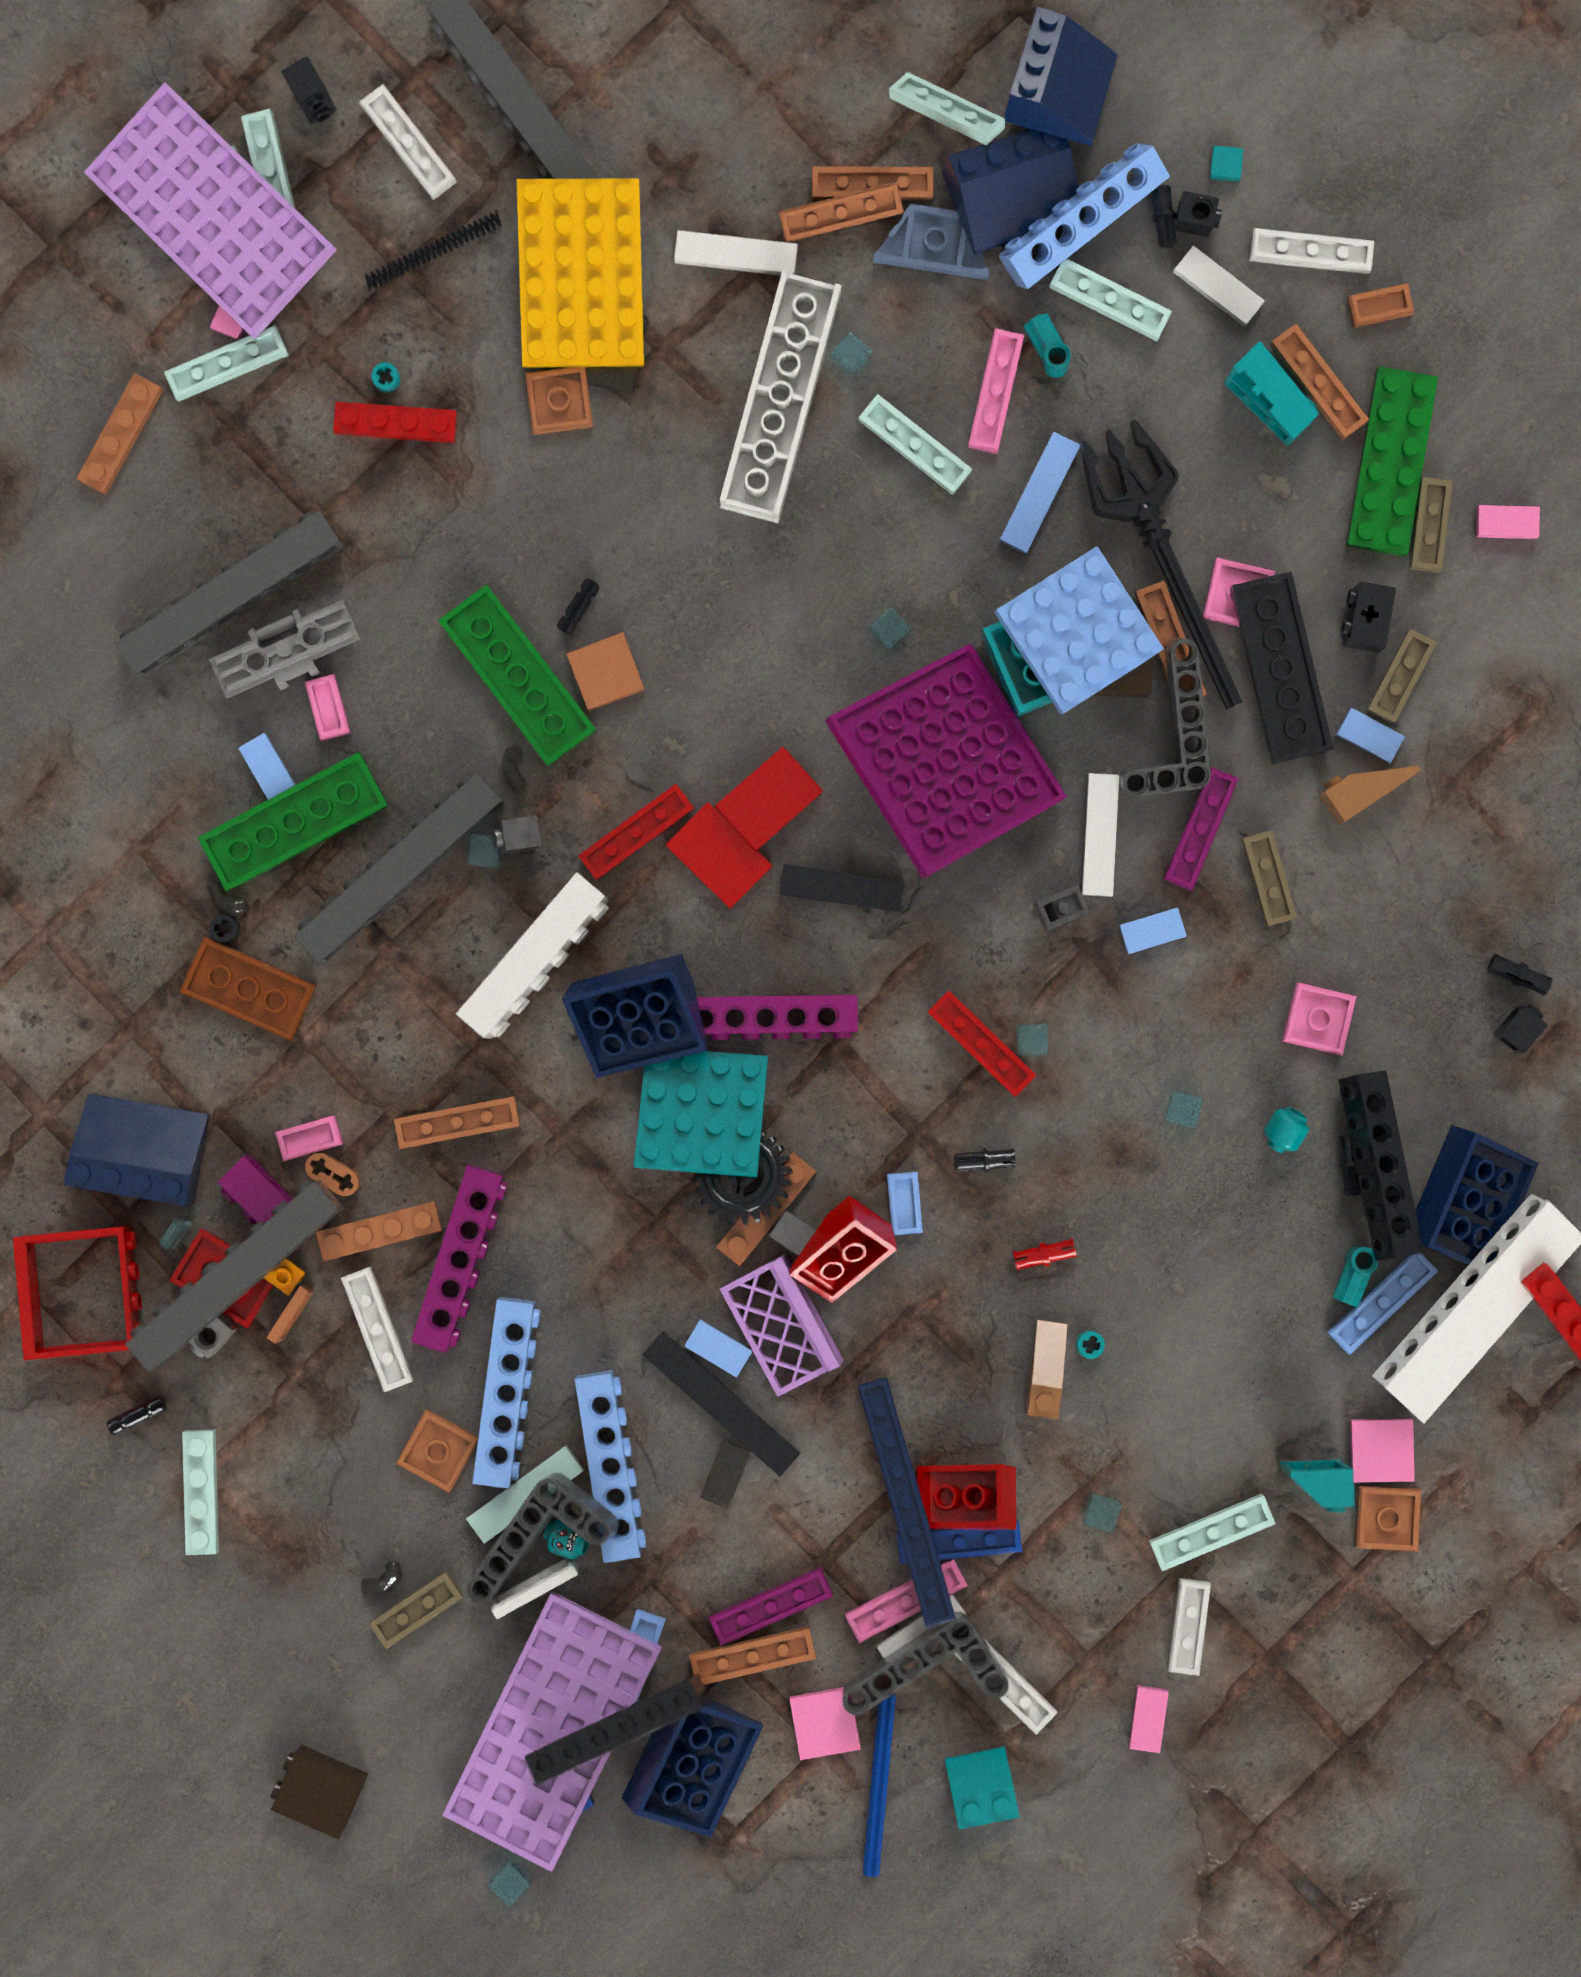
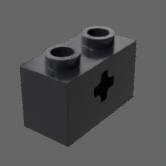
(309, 91)
(1379, 603)

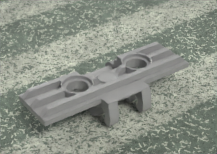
(288, 656)

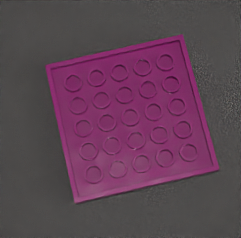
(945, 760)

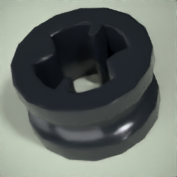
(220, 920)

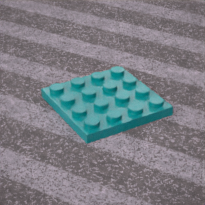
(702, 1114)

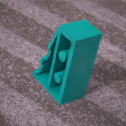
(1271, 394)

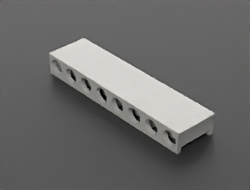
(780, 397)
(1481, 1309)

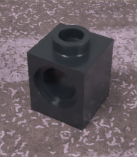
(1188, 223)
(1521, 1028)

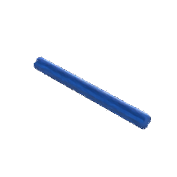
(878, 1787)

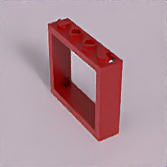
(29, 1295)

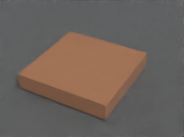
(558, 402)
(605, 671)
(437, 1450)
(1387, 1518)

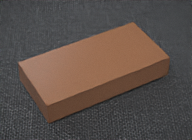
(1380, 305)
(290, 1313)

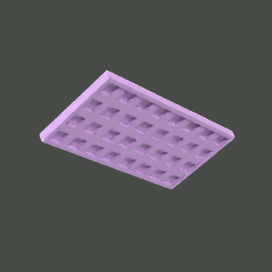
(210, 211)
(564, 1680)

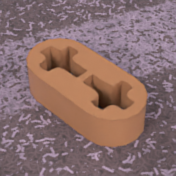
(337, 1168)

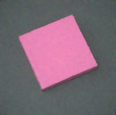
(1219, 600)
(1319, 1018)
(1382, 1450)
(823, 1724)

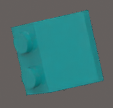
(1324, 1481)
(981, 1787)

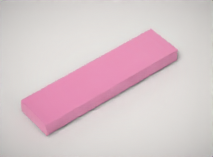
(995, 391)
(897, 1604)

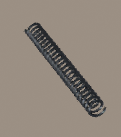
(422, 253)

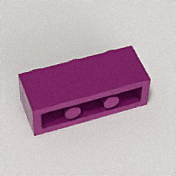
(252, 1190)

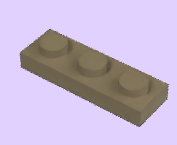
(1430, 525)
(1401, 676)
(1269, 878)
(416, 1609)

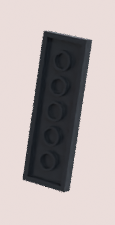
(1281, 667)

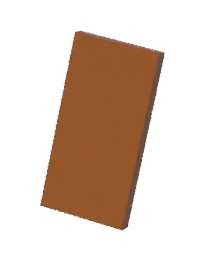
(248, 988)

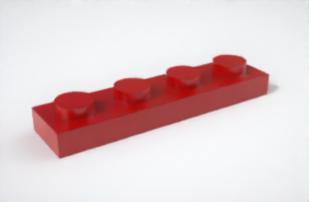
(395, 422)
(636, 832)
(981, 1043)
(1556, 1305)

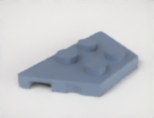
(931, 242)

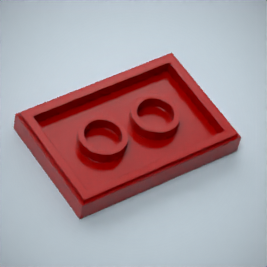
(769, 799)
(718, 855)
(203, 1251)

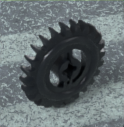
(745, 1206)

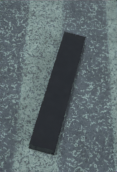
(721, 1403)

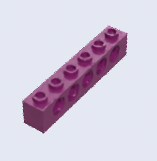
(843, 1006)
(427, 1329)

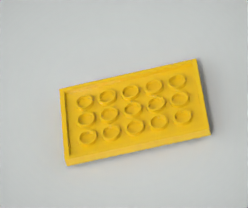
(580, 272)

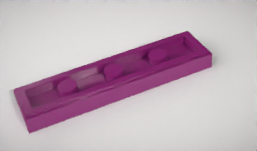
(1200, 829)
(770, 1606)

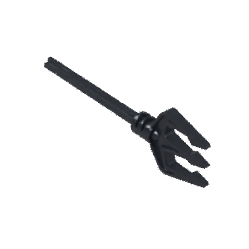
(1142, 506)

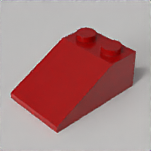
(843, 1249)
(969, 1496)

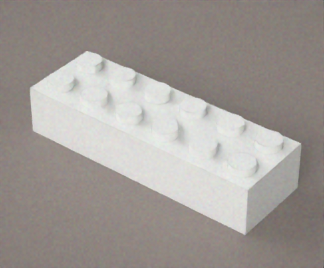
(533, 957)

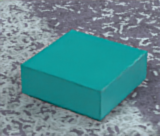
(1226, 163)

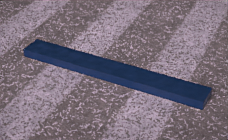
(906, 1503)

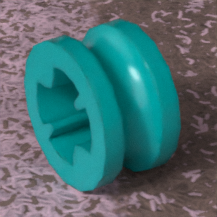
(384, 367)
(1094, 1353)

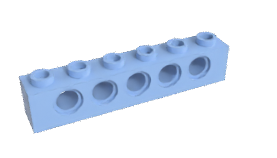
(1147, 175)
(589, 1387)
(487, 1469)

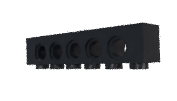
(1381, 1165)
(617, 1729)

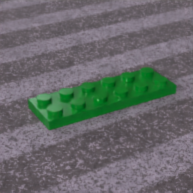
(1392, 461)
(517, 675)
(293, 821)

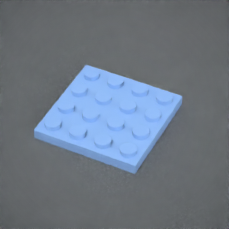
(1079, 630)

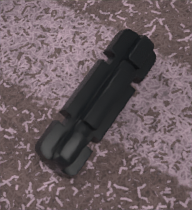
(578, 606)
(136, 1415)

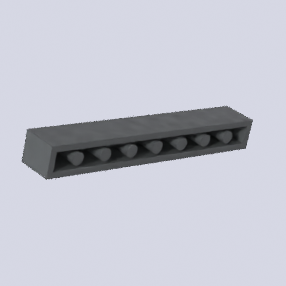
(507, 91)
(228, 594)
(398, 869)
(234, 1275)

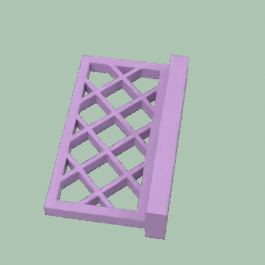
(806, 1316)

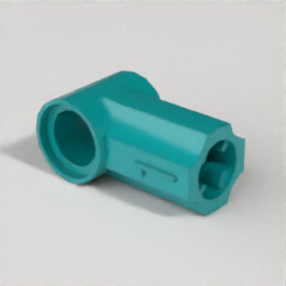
(1048, 343)
(1352, 1279)

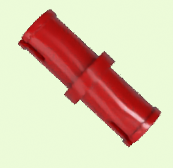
(1044, 1254)

